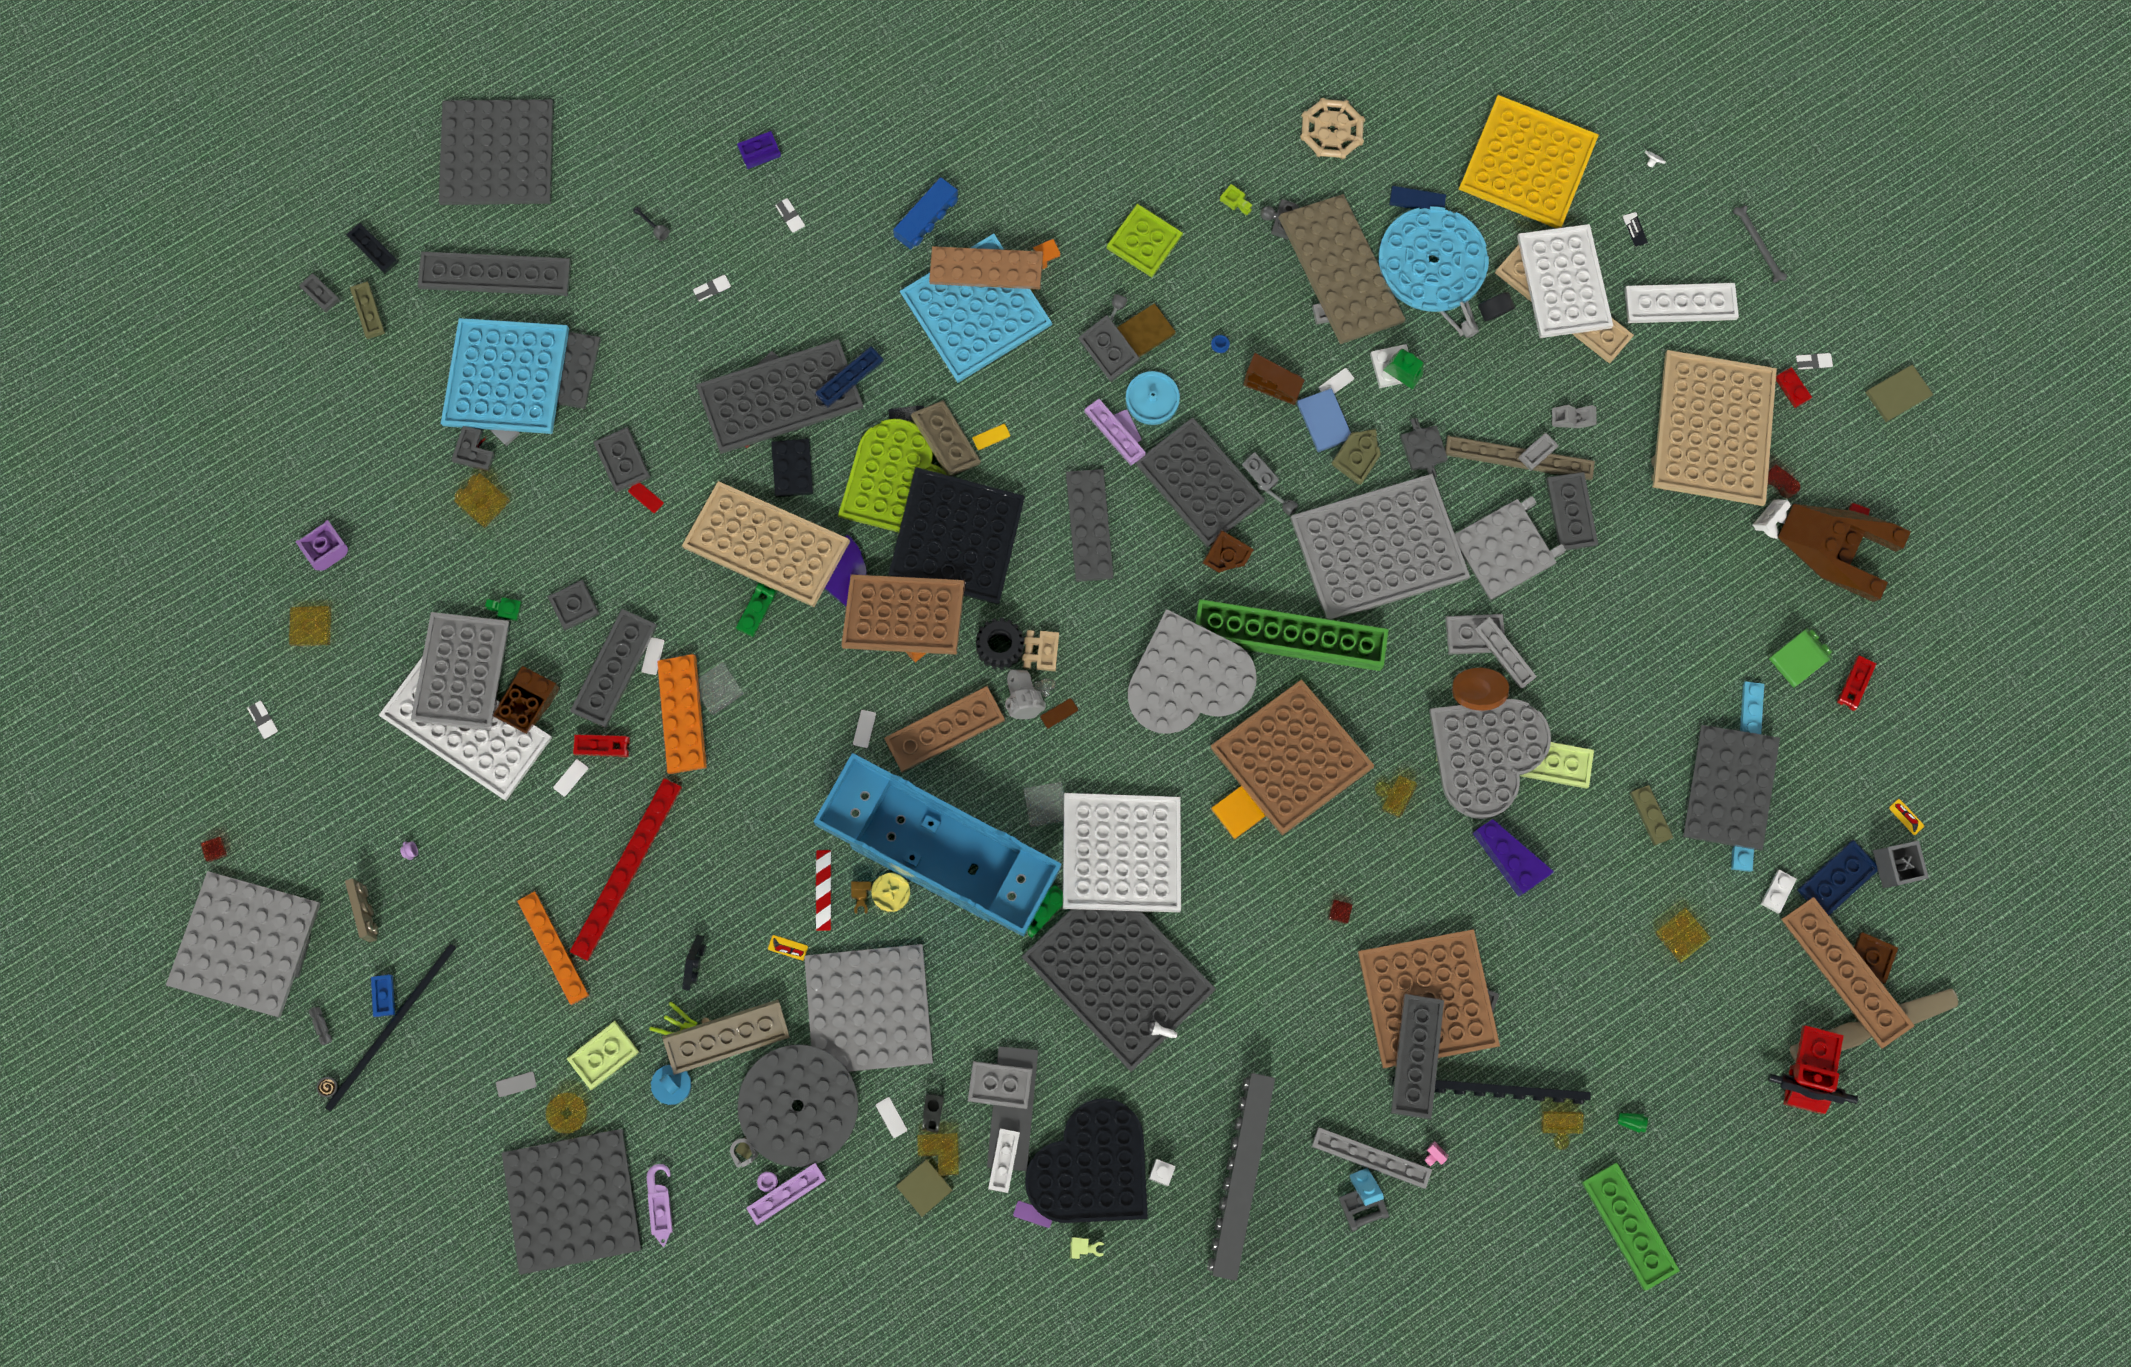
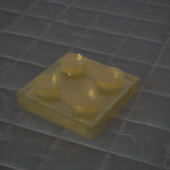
(310, 626)
(1682, 935)

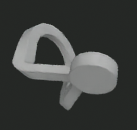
(738, 1164)

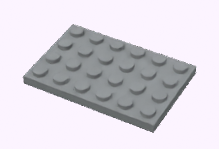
(460, 671)

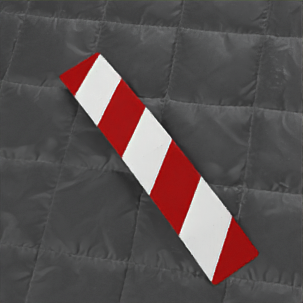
(823, 890)

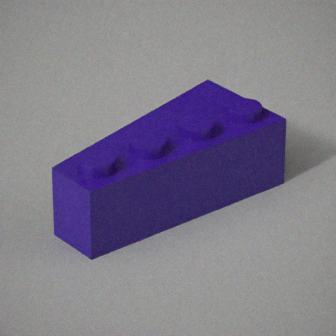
(1511, 858)

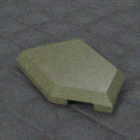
(1358, 455)

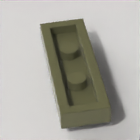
(367, 310)
(1651, 815)

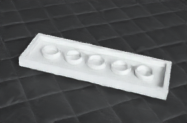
(1681, 303)

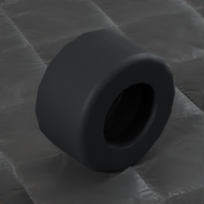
(1496, 306)

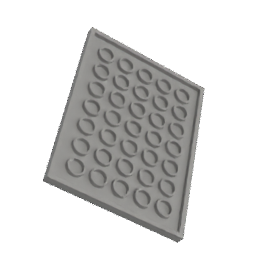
(1379, 547)

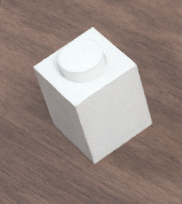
(1161, 1172)

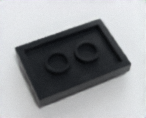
(792, 467)

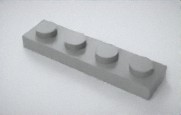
(1505, 652)

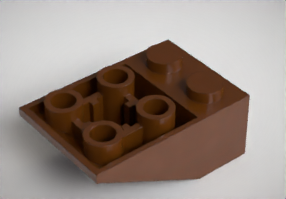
(526, 700)

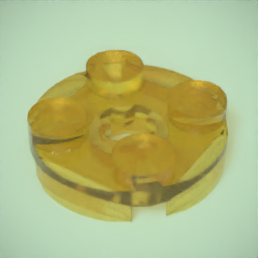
(559, 1104)

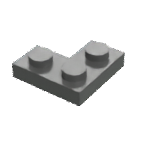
(467, 450)

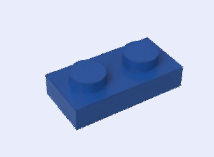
(383, 995)

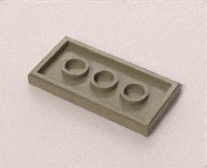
(945, 438)

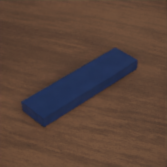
(849, 376)

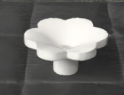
(1653, 159)

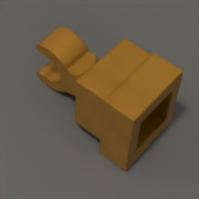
(859, 892)

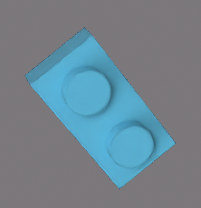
(1366, 1186)

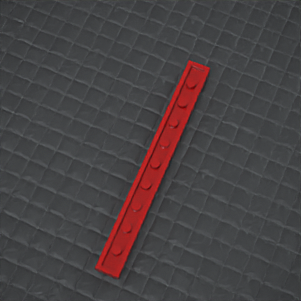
(625, 870)

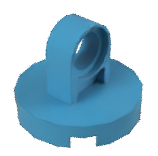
(670, 1088)

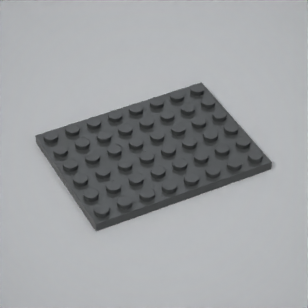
(1119, 978)

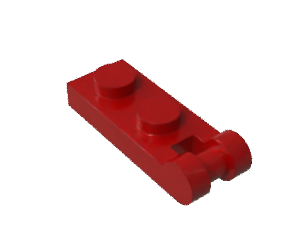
(1856, 682)
(600, 745)

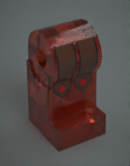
(1783, 482)

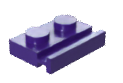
(759, 150)

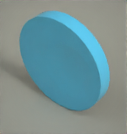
(1152, 398)

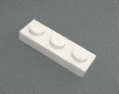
(1004, 1160)

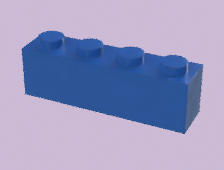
(926, 213)

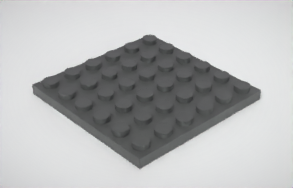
(496, 152)
(571, 1201)

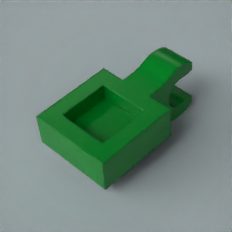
(506, 609)

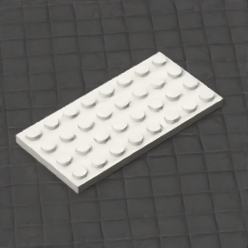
(491, 758)

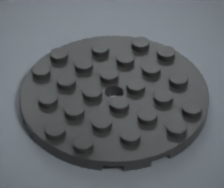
(792, 1135)

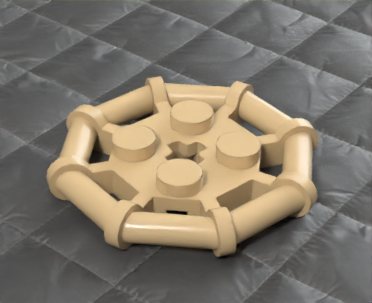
(1339, 121)

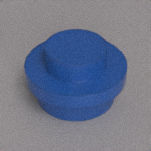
(1220, 344)

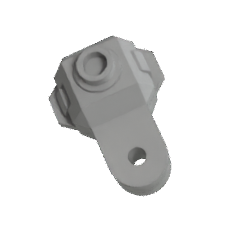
(1024, 699)

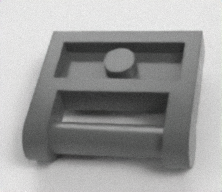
(1352, 1204)

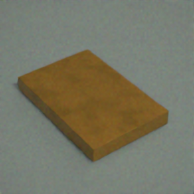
(1146, 330)

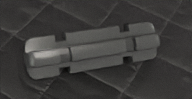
(320, 1025)

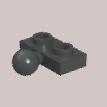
(1267, 213)

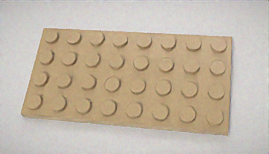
(766, 543)

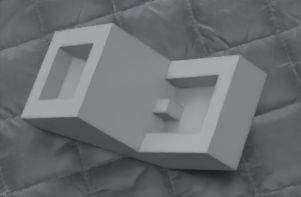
(1570, 417)

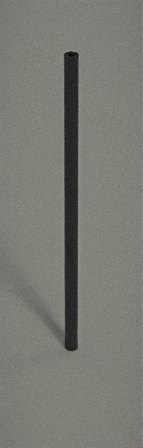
(390, 1027)

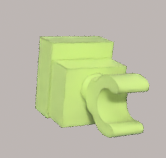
(1080, 1246)

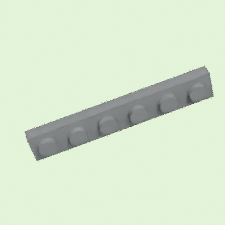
(1371, 1158)

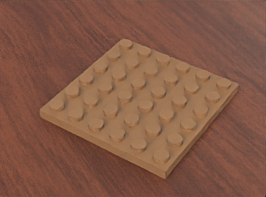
(1292, 757)
(1434, 968)

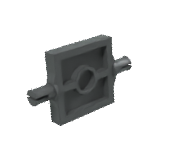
(1423, 447)

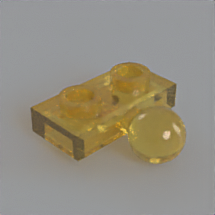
(1397, 796)
(1562, 1123)

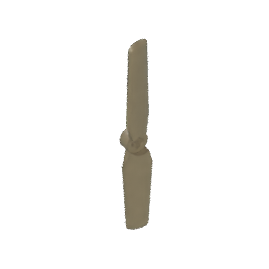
(1916, 1010)

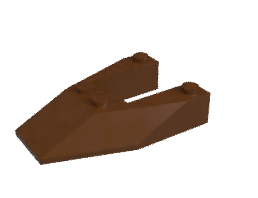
(1829, 540)

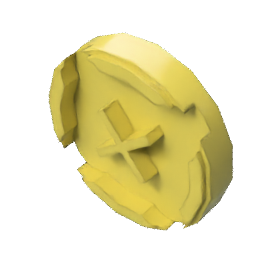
(890, 892)

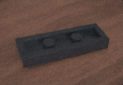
(372, 248)

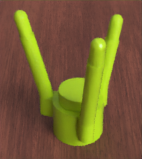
(691, 1023)

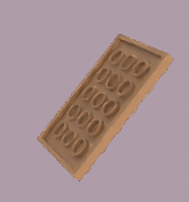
(903, 614)

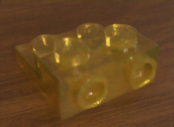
(481, 500)

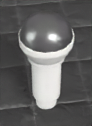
(1155, 1029)

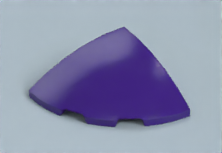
(849, 564)

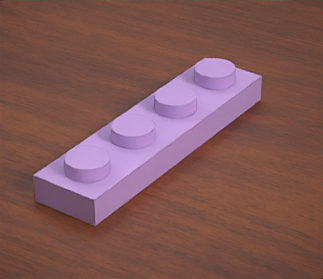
(1114, 432)
(786, 1194)

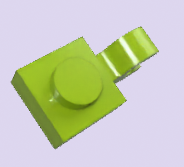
(1235, 198)

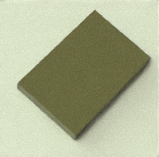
(1899, 393)

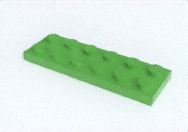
(1630, 1226)

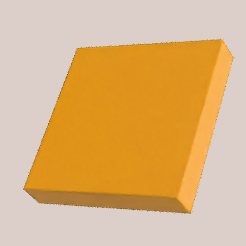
(1238, 812)

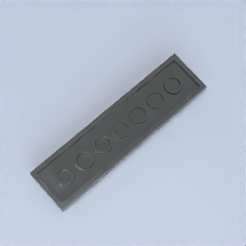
(494, 273)

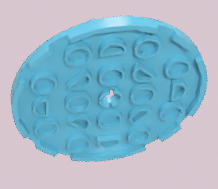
(1426, 284)

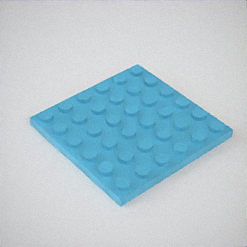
(972, 322)
(505, 375)

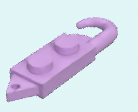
(659, 1205)

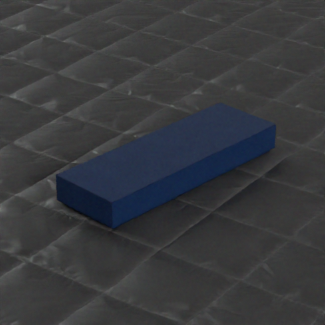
(1415, 198)

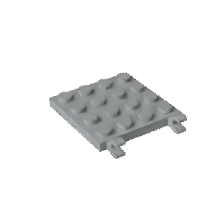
(1506, 548)

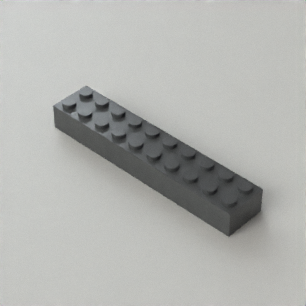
(1242, 1176)

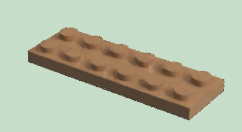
(986, 267)
(944, 729)

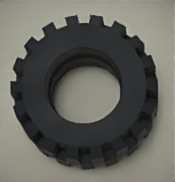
(999, 628)

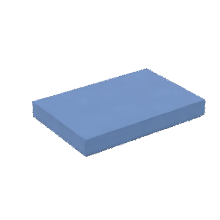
(1324, 420)

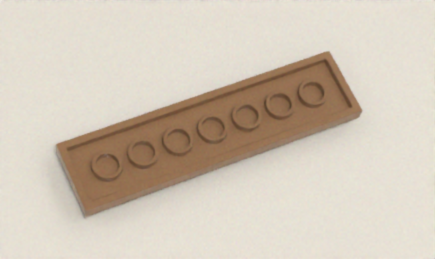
(1847, 973)

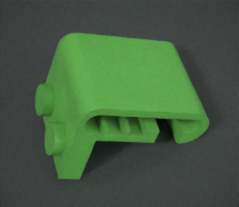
(1801, 657)

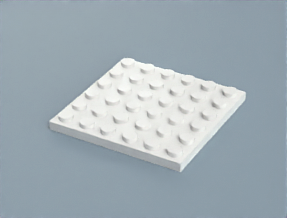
(1121, 853)

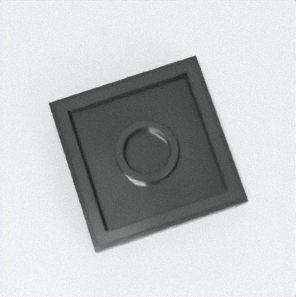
(573, 605)

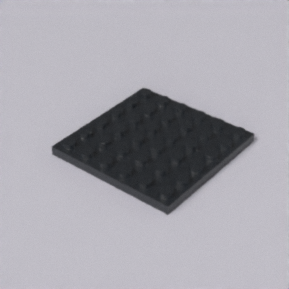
(957, 533)

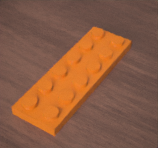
(681, 714)

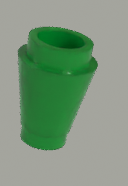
(1633, 1121)

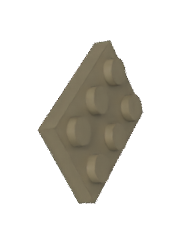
(361, 910)

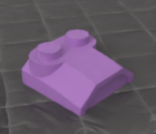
(323, 547)

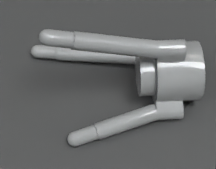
(1469, 327)

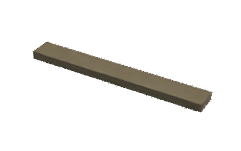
(1509, 456)

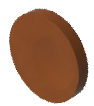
(1480, 689)

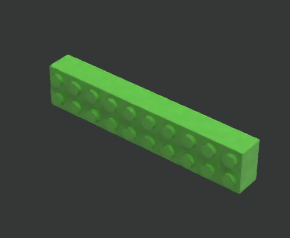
(1295, 635)

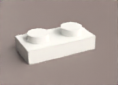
(1778, 891)

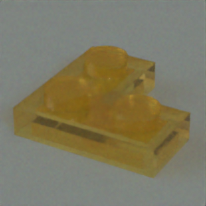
(943, 1146)

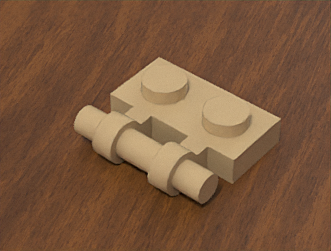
(1047, 650)

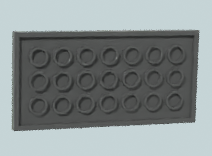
(775, 397)

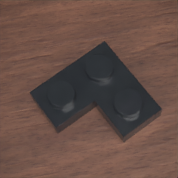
(693, 962)

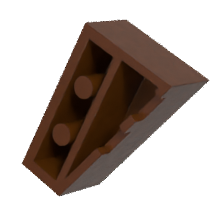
(1273, 380)

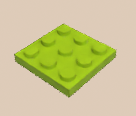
(1144, 240)

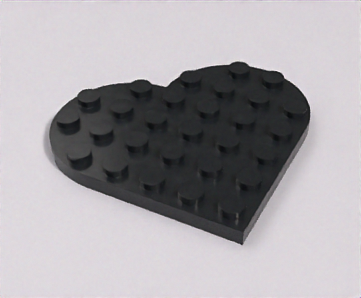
(1095, 1168)

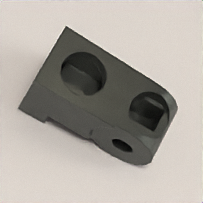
(932, 1112)

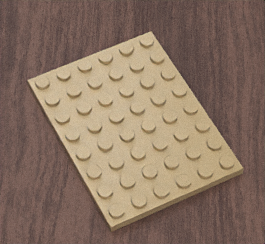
(1715, 428)

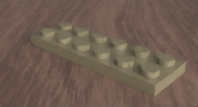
(725, 1037)

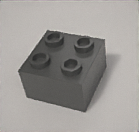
(1900, 864)

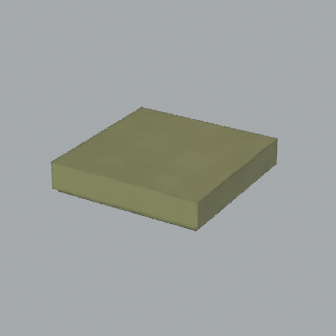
(924, 1188)

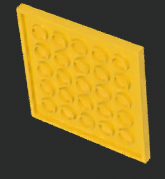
(1528, 162)

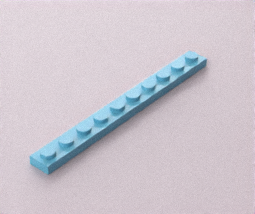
(1750, 722)

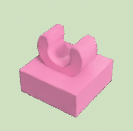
(1436, 1154)

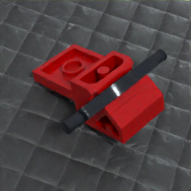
(1814, 1076)

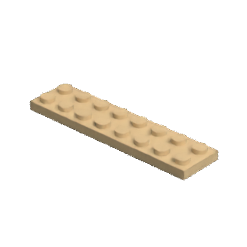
(1604, 342)

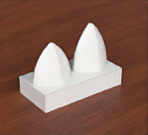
(1773, 513)

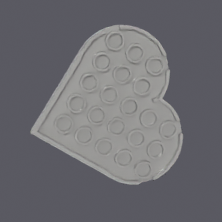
(1188, 674)
(1486, 753)

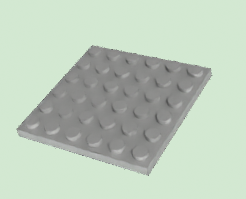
(243, 944)
(870, 1007)

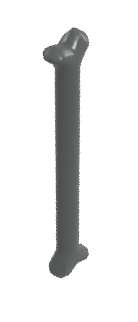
(1778, 275)

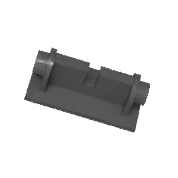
(1260, 472)

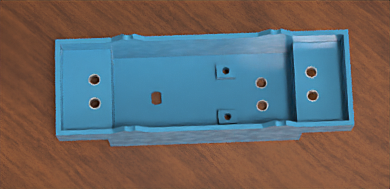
(941, 850)

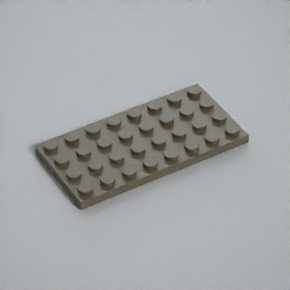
(1341, 269)

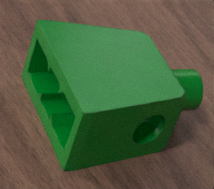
(1405, 368)

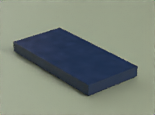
(1839, 877)

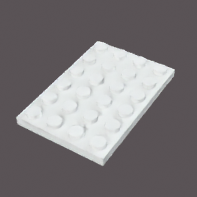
(1564, 281)

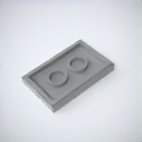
(1462, 636)
(1000, 1085)

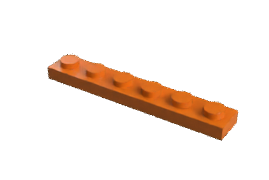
(553, 948)

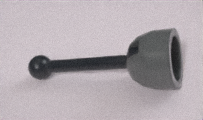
(660, 231)

